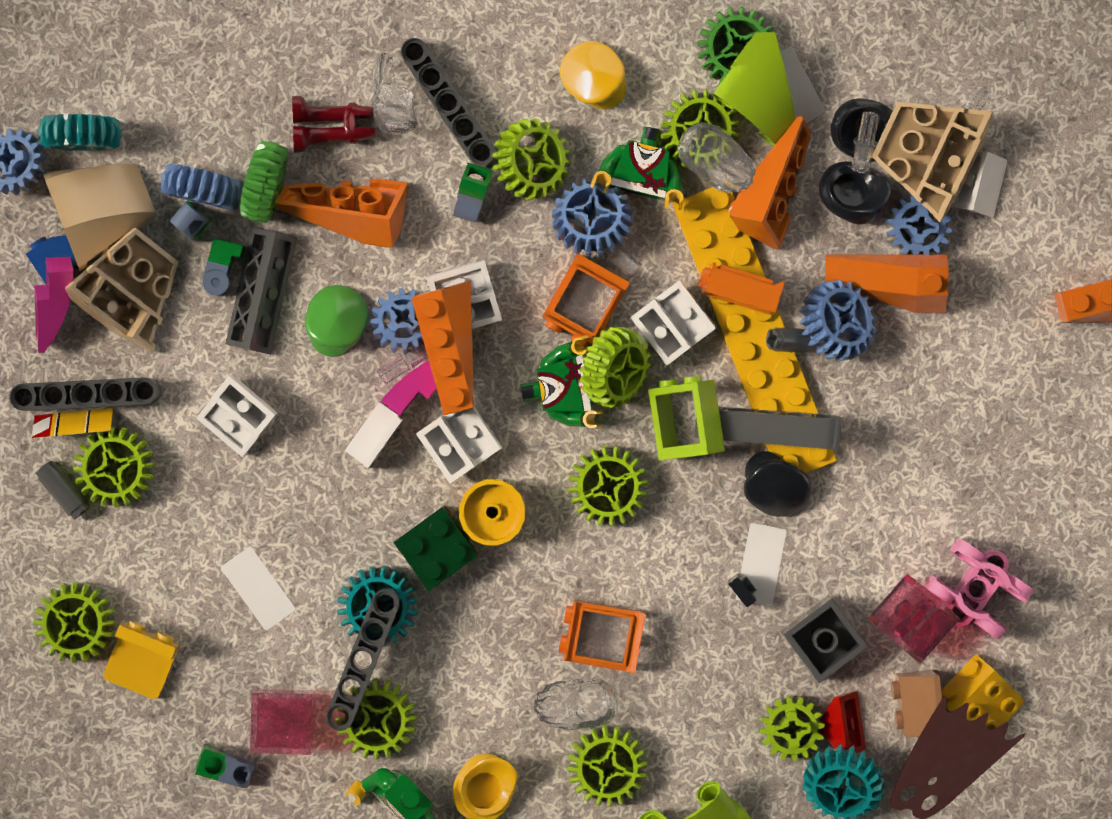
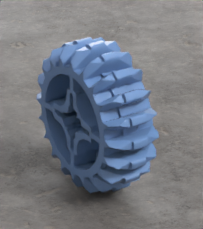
(201, 186)
(568, 212)
(828, 320)

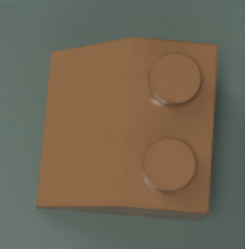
(917, 699)

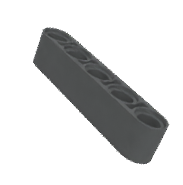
(445, 88)
(71, 398)
(779, 428)
(356, 672)

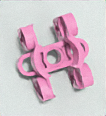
(978, 570)

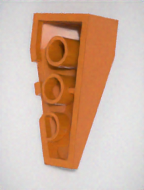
(763, 206)
(363, 213)
(900, 280)

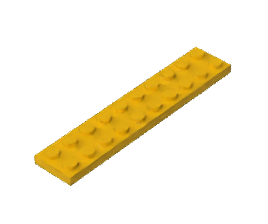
(768, 377)

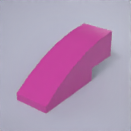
(52, 301)
(404, 392)

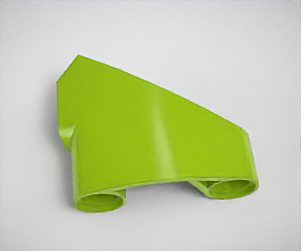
(759, 87)
(714, 802)

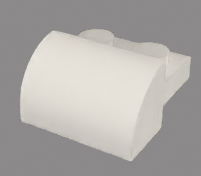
(483, 300)
(673, 322)
(237, 415)
(459, 442)

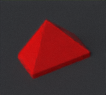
(844, 722)

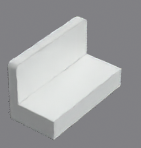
(982, 185)
(374, 435)

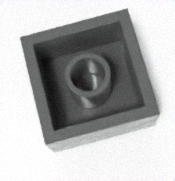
(824, 639)

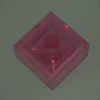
(913, 618)
(282, 721)

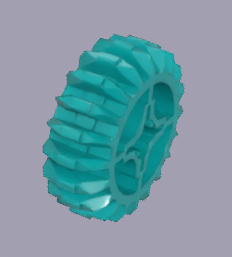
(80, 132)
(365, 581)
(862, 786)

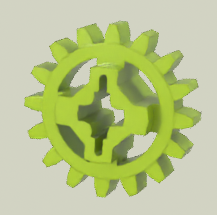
(807, 727)

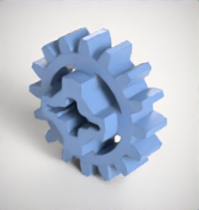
(16, 164)
(916, 239)
(395, 331)

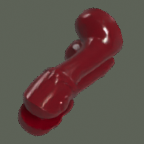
(306, 136)

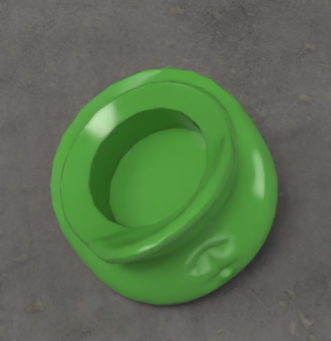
(336, 319)

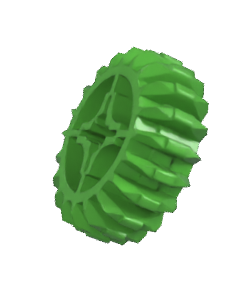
(730, 34)
(263, 181)

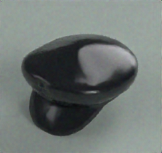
(847, 122)
(853, 194)
(775, 485)

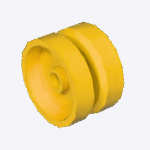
(479, 524)

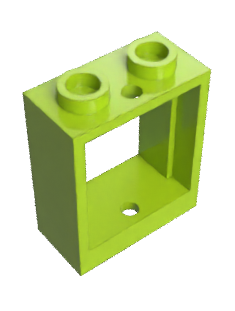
(706, 415)

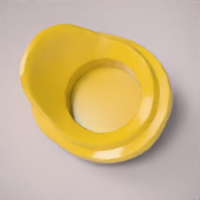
(594, 75)
(484, 787)

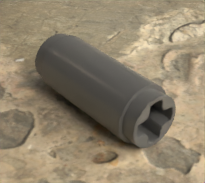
(789, 340)
(62, 490)

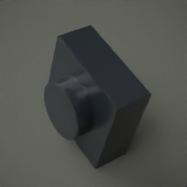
(743, 588)

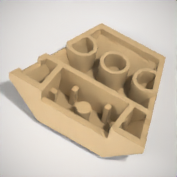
(932, 150)
(99, 206)
(127, 288)

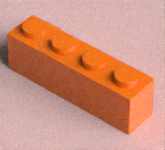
(1086, 303)
(447, 337)

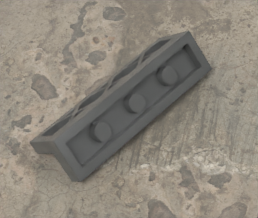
(265, 291)

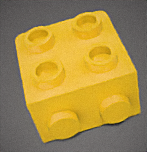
(141, 659)
(984, 692)

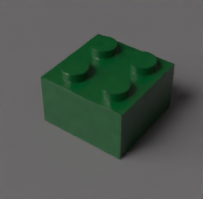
(436, 548)

